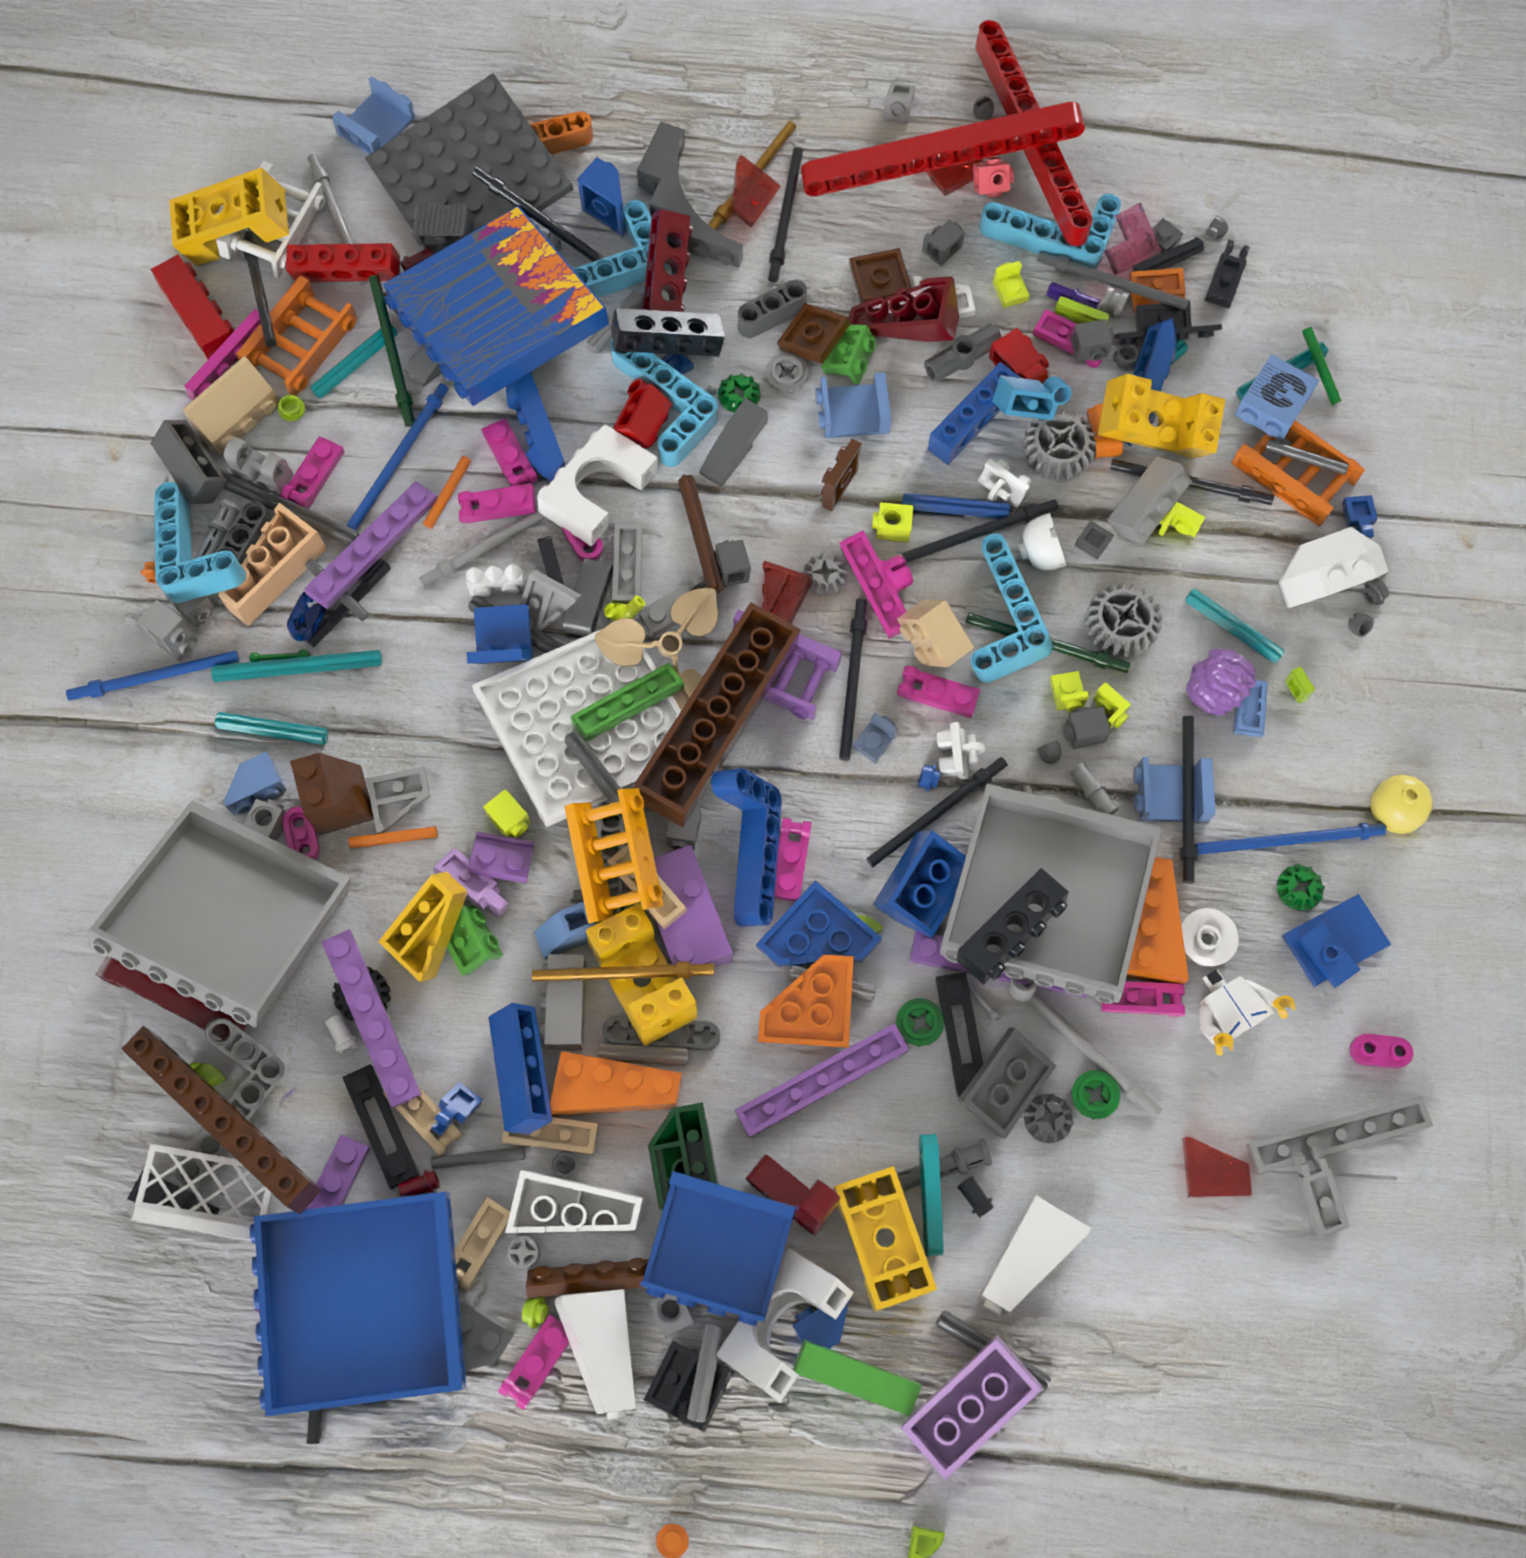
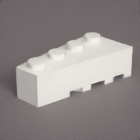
(565, 1205)

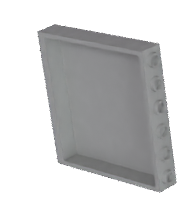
(1091, 854)
(220, 913)

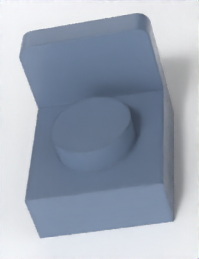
(876, 737)

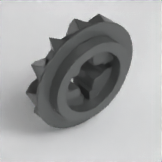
(1043, 1131)

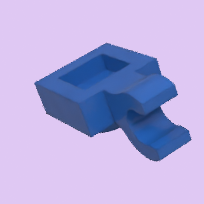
(1360, 512)
(458, 1105)

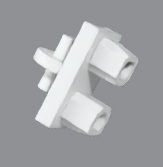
(1003, 483)
(956, 740)

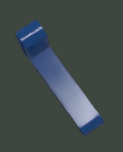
(758, 842)

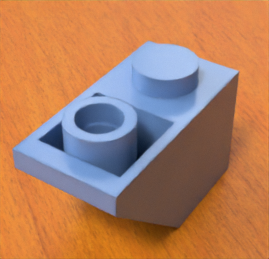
(254, 780)
(563, 930)

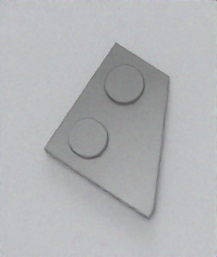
(546, 599)

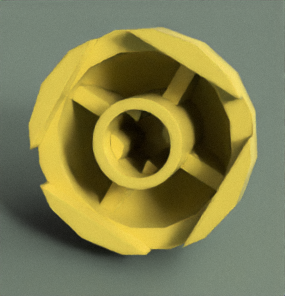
(1401, 803)

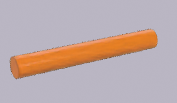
(447, 492)
(392, 837)

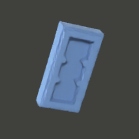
(1250, 716)

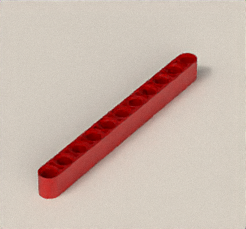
(943, 148)
(1045, 160)

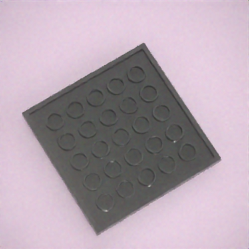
(472, 130)

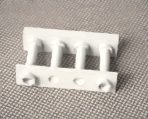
(313, 202)

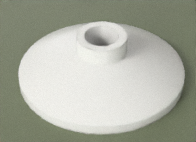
(1218, 928)

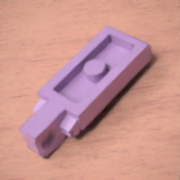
(481, 889)

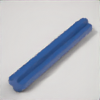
(956, 505)

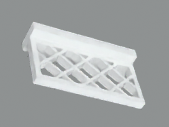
(189, 1219)

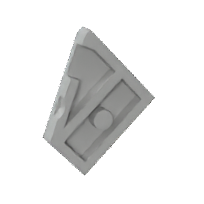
(396, 795)

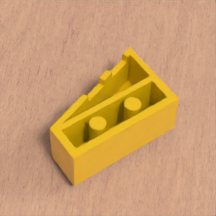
(425, 926)

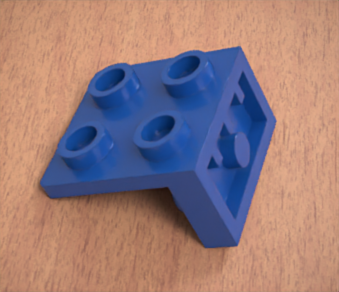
(502, 635)

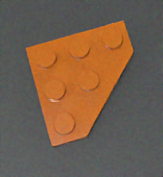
(812, 1007)

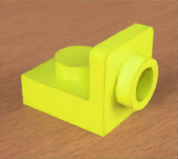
(1010, 284)
(1183, 519)
(1068, 691)
(1113, 704)

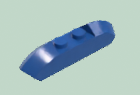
(1156, 355)
(540, 438)

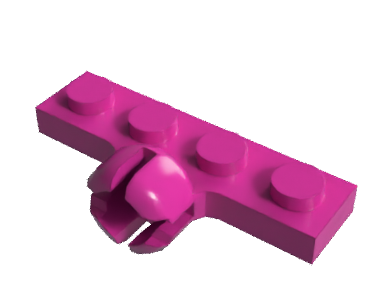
(879, 580)

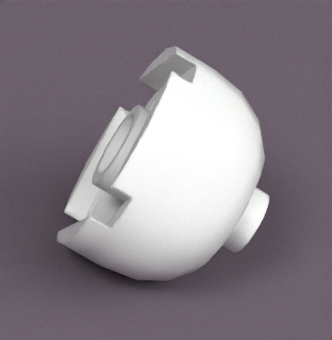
(1042, 544)

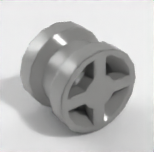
(1114, 301)
(518, 1251)

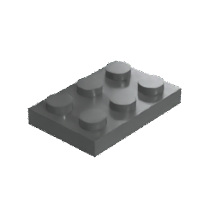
(1007, 1082)

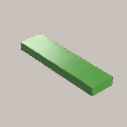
(627, 702)
(856, 1377)

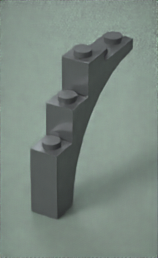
(660, 174)

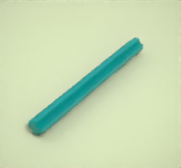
(296, 666)

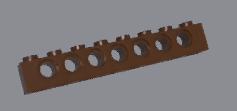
(222, 1120)

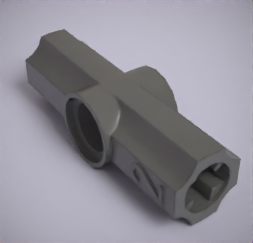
(951, 359)

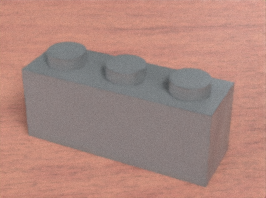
(1149, 500)
(563, 1006)

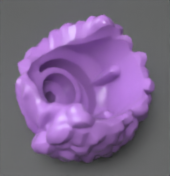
(1220, 681)

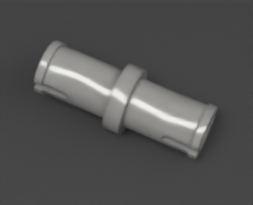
(1093, 790)

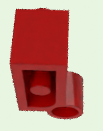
(1020, 356)
(643, 413)

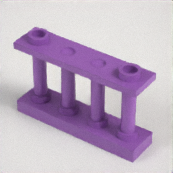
(824, 659)

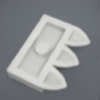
(495, 581)

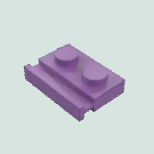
(501, 857)

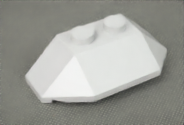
(1331, 566)

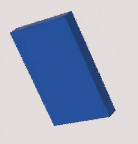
(1350, 925)

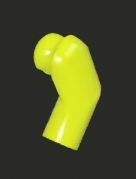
(619, 610)

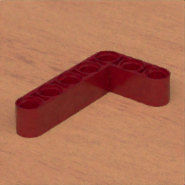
(163, 996)
(812, 1205)

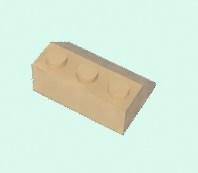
(231, 406)

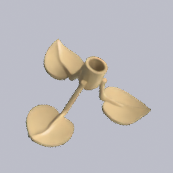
(624, 638)

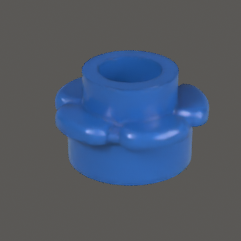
(929, 777)

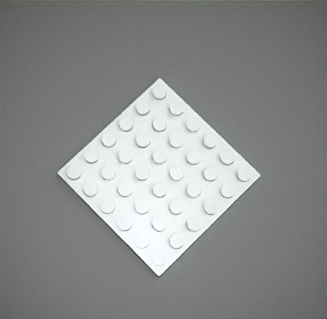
(533, 712)

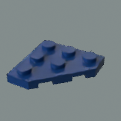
(817, 927)

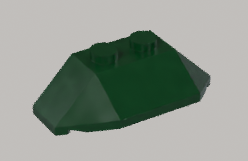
(683, 1147)

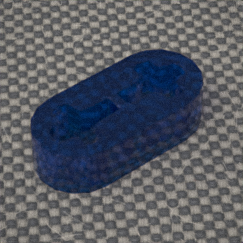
(301, 612)

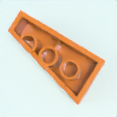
(1159, 941)
(603, 1085)

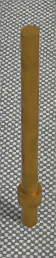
(723, 211)
(682, 969)

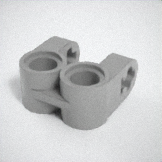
(266, 472)

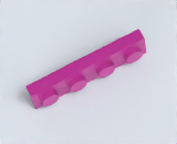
(223, 357)

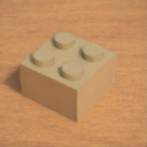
(934, 633)

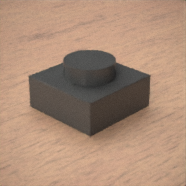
(1166, 235)
(1094, 540)

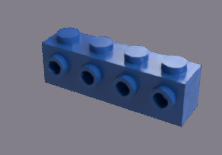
(520, 1069)

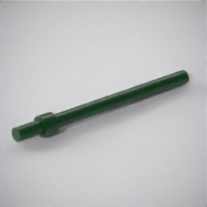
(403, 397)
(1100, 659)

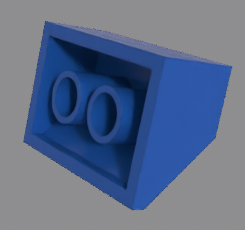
(922, 883)

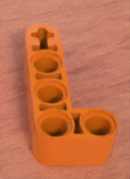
(565, 131)

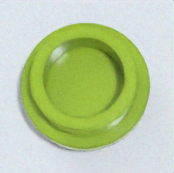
(291, 408)
(535, 1311)

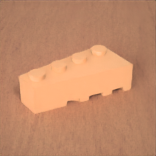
(273, 564)

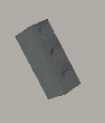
(188, 461)

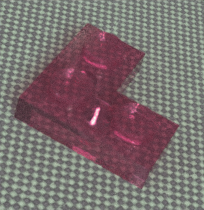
(1138, 243)

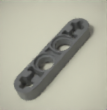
(664, 1041)

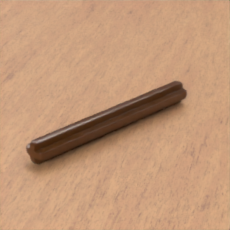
(700, 533)

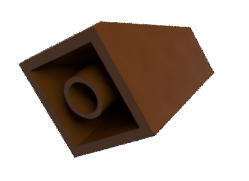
(331, 792)

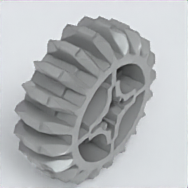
(1065, 457)
(1106, 606)

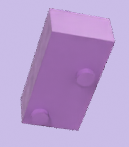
(698, 932)

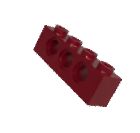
(678, 228)

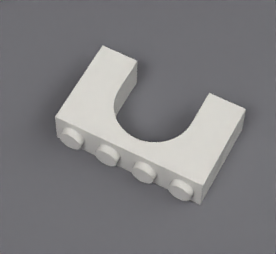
(604, 452)
(749, 1347)

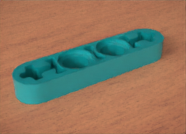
(931, 1195)

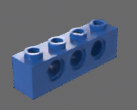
(968, 417)

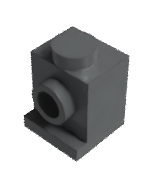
(943, 242)

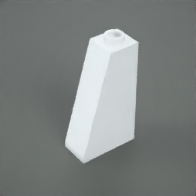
(1033, 1251)
(601, 1347)

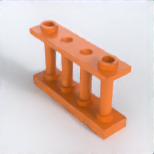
(286, 315)
(1287, 488)

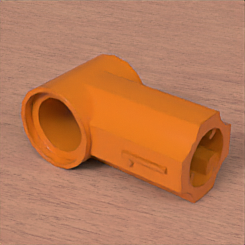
(1105, 446)

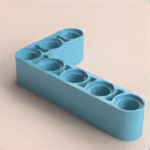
(1007, 220)
(617, 265)
(672, 390)
(175, 570)
(1019, 609)

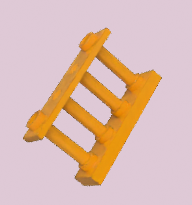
(590, 863)

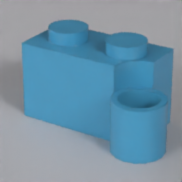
(1031, 397)

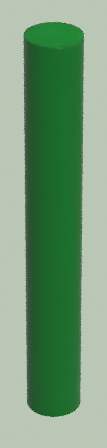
(1321, 366)

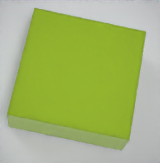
(1299, 684)

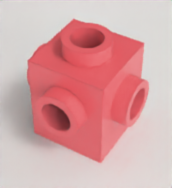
(986, 182)

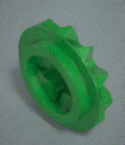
(727, 389)
(1299, 900)
(917, 1008)
(1109, 1093)

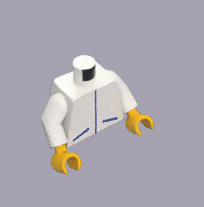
(1236, 1008)

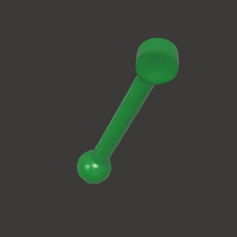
(254, 657)

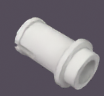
(341, 1035)

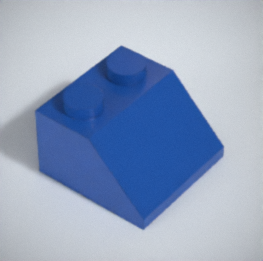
(602, 195)

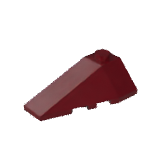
(915, 314)

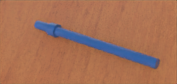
(98, 688)

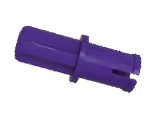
(1056, 290)

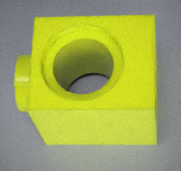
(901, 514)
(507, 814)

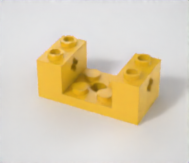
(249, 201)
(1184, 424)
(665, 1001)
(890, 1272)

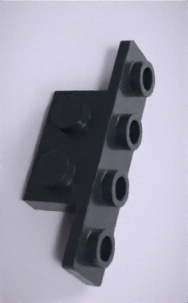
(1152, 314)

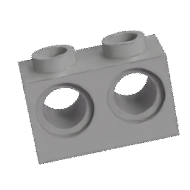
(168, 630)

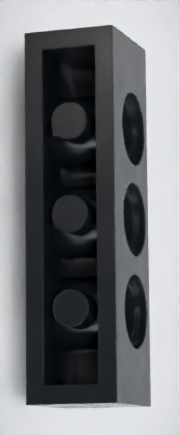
(667, 332)
(1038, 890)

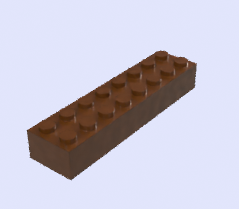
(716, 714)

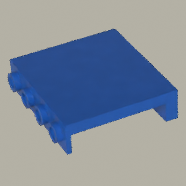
(718, 1248)

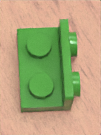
(851, 353)
(472, 941)

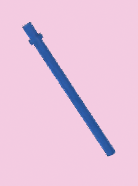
(433, 401)
(1361, 831)

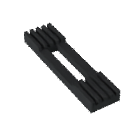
(370, 579)
(954, 990)
(399, 1165)

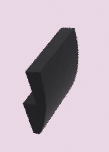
(674, 1385)

